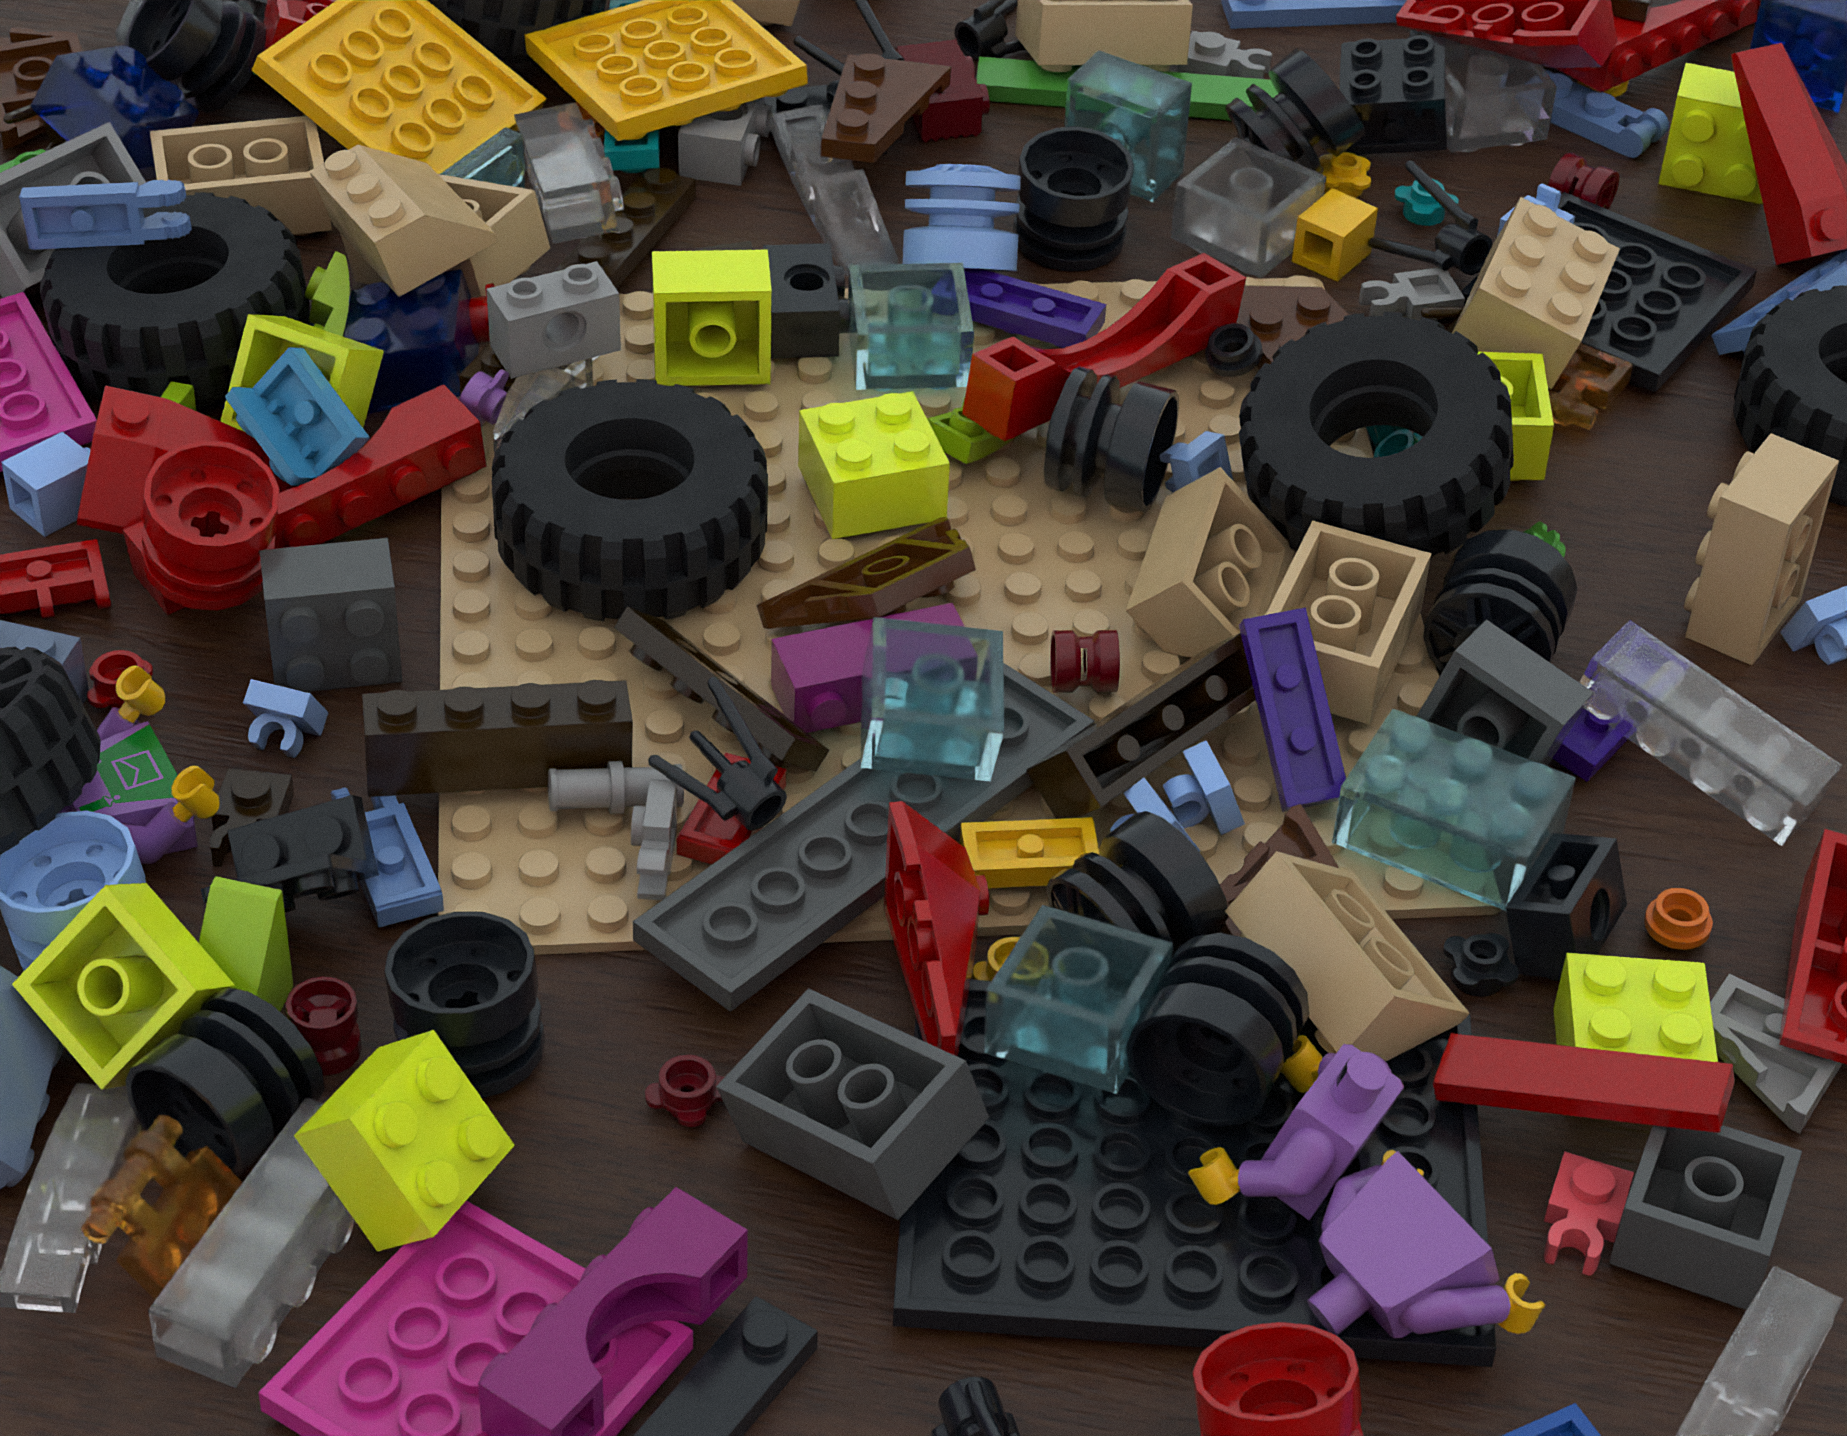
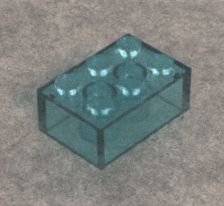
(1450, 808)

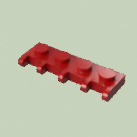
(52, 578)

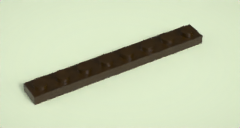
(648, 212)

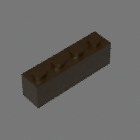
(1145, 731)
(492, 735)

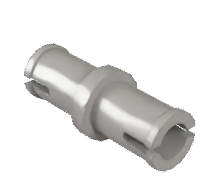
(603, 787)

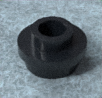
(1233, 350)

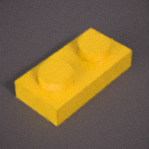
(1026, 850)

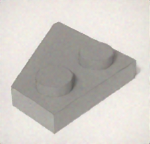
(1748, 1036)

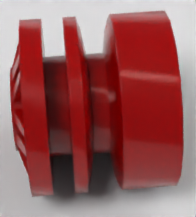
(206, 522)
(1278, 1383)

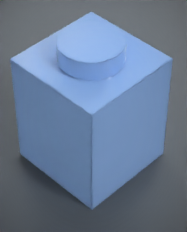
(47, 482)

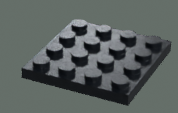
(1658, 296)

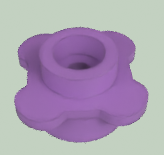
(485, 395)

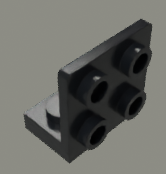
(1396, 93)
(306, 851)

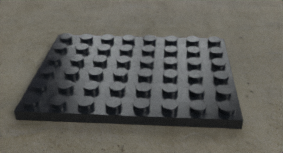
(1087, 1227)

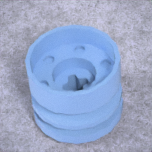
(962, 218)
(59, 873)

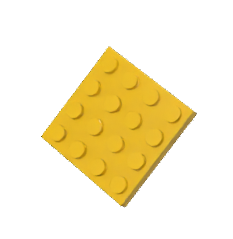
(664, 63)
(396, 80)

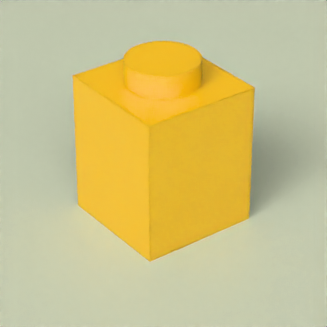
(1334, 234)

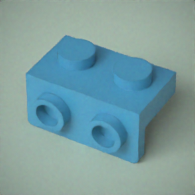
(297, 419)

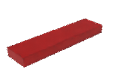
(1585, 1082)

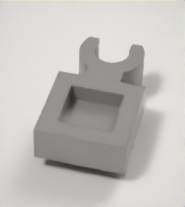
(1216, 55)
(1411, 293)
(655, 831)

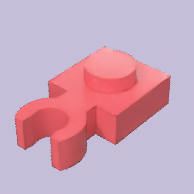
(1585, 1208)

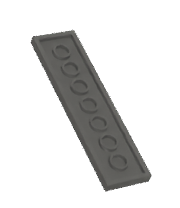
(827, 857)

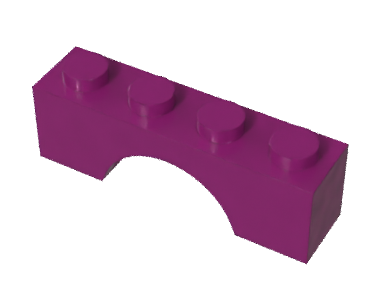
(669, 1267)

